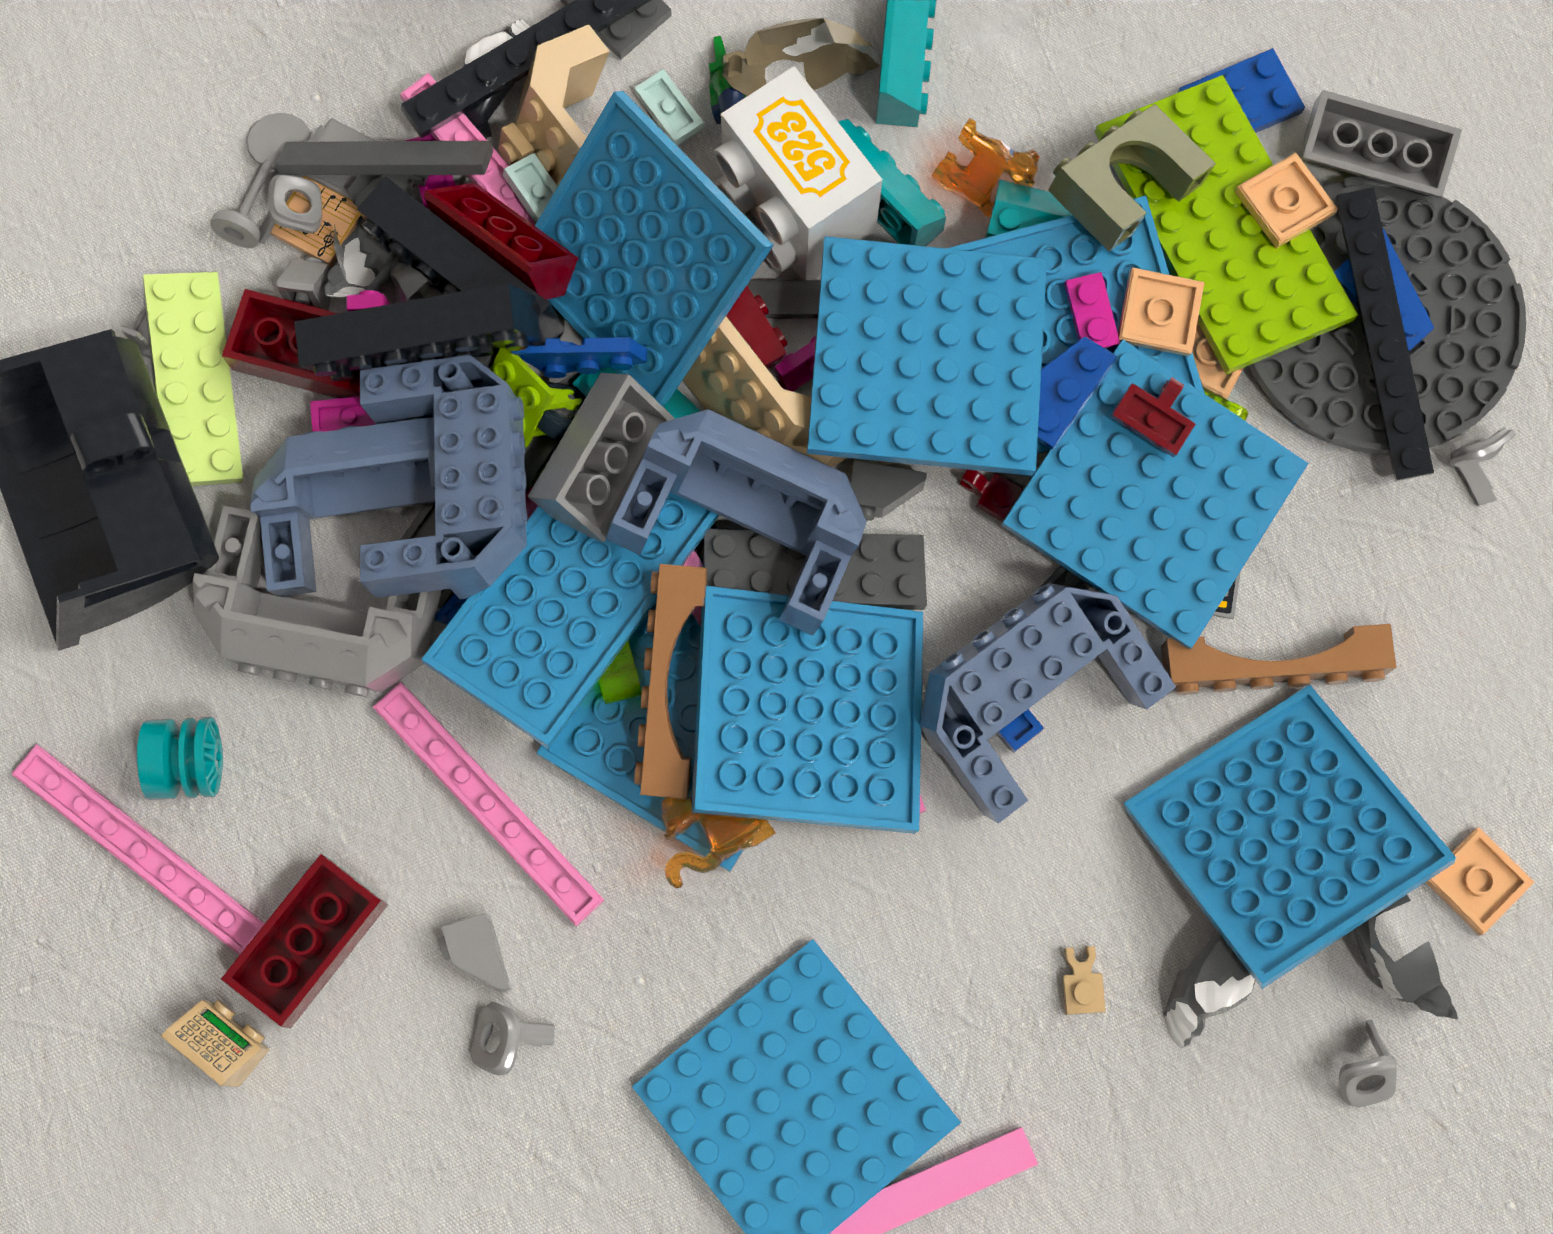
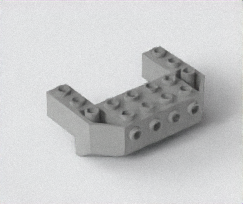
(299, 635)

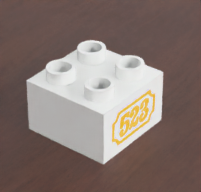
(796, 173)

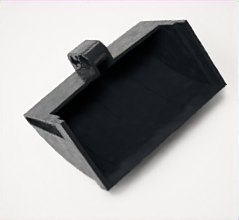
(96, 484)

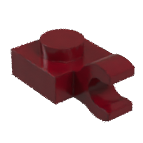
(996, 495)

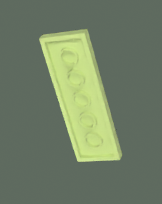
(192, 374)

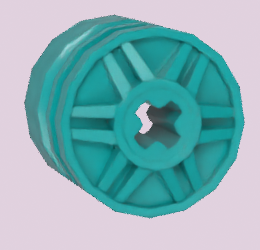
(179, 758)

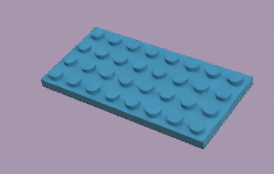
(559, 617)

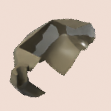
(822, 45)

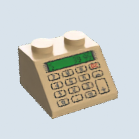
(217, 1042)

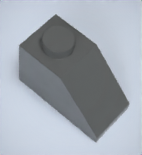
(883, 487)

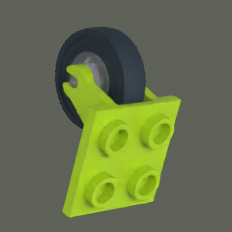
(546, 406)

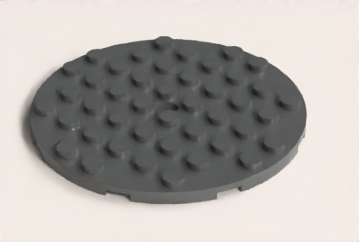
(1456, 368)

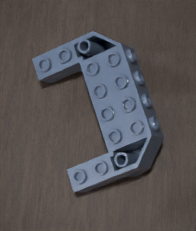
(336, 476)
(476, 477)
(757, 487)
(1018, 665)

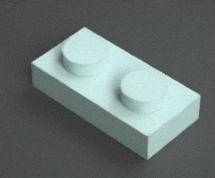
(669, 107)
(530, 184)

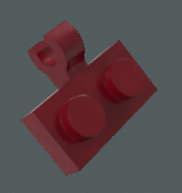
(1154, 417)

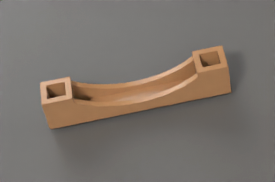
(1364, 654)
(664, 767)

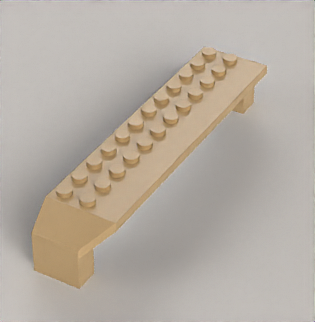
(727, 372)

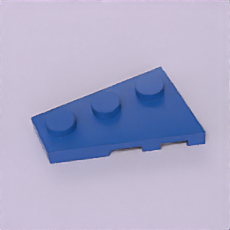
(1413, 314)
(593, 354)
(1068, 386)

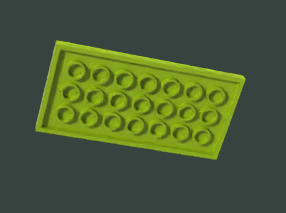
(1252, 294)

